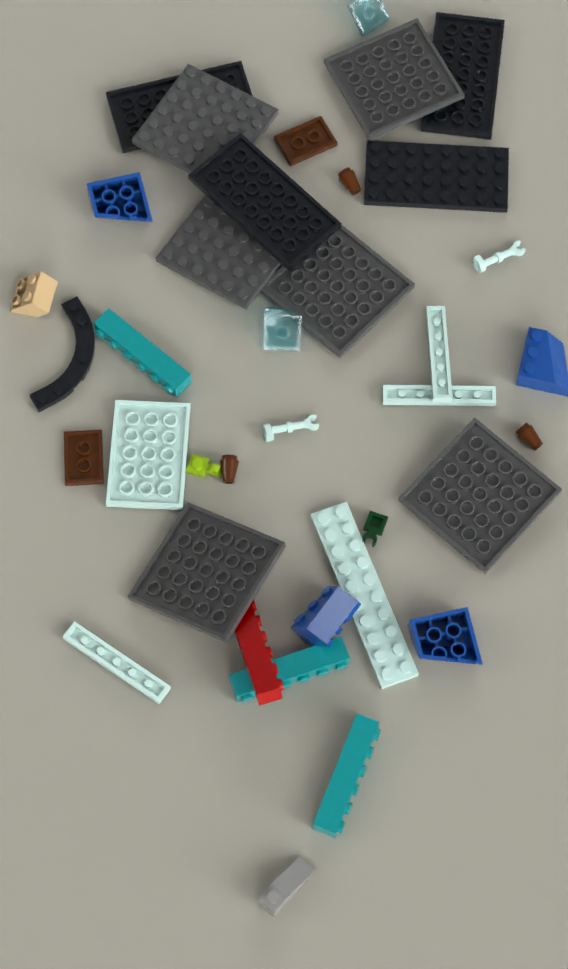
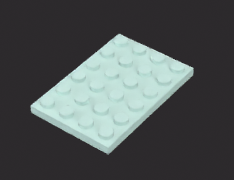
(148, 455)

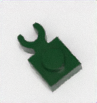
(374, 526)

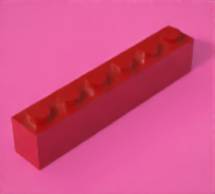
(257, 658)

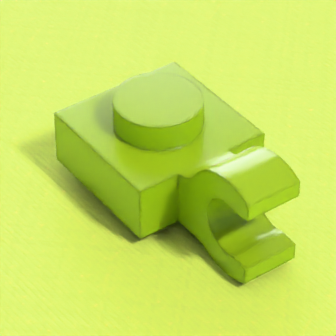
(200, 466)

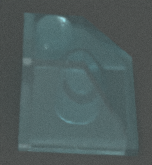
(367, 14)
(282, 329)

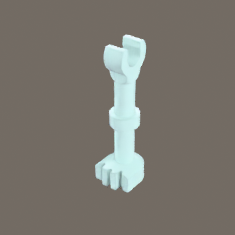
(480, 264)
(269, 430)

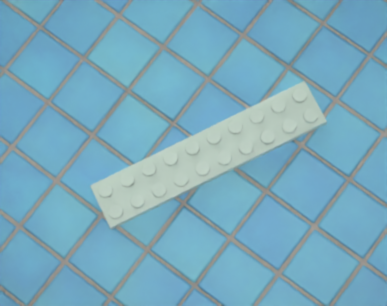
(358, 578)

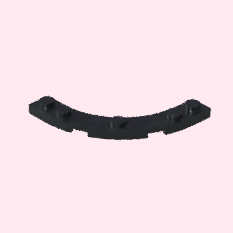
(80, 362)

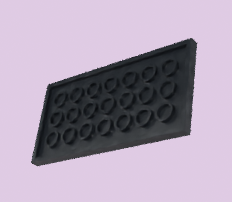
(473, 55)
(135, 103)
(436, 176)
(264, 201)

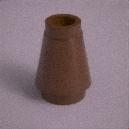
(349, 180)
(529, 436)
(229, 468)

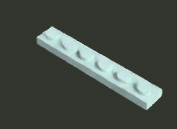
(439, 354)
(423, 395)
(116, 662)

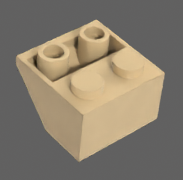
(34, 295)

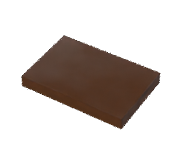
(305, 141)
(83, 457)

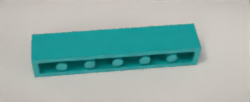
(142, 352)
(296, 667)
(346, 775)

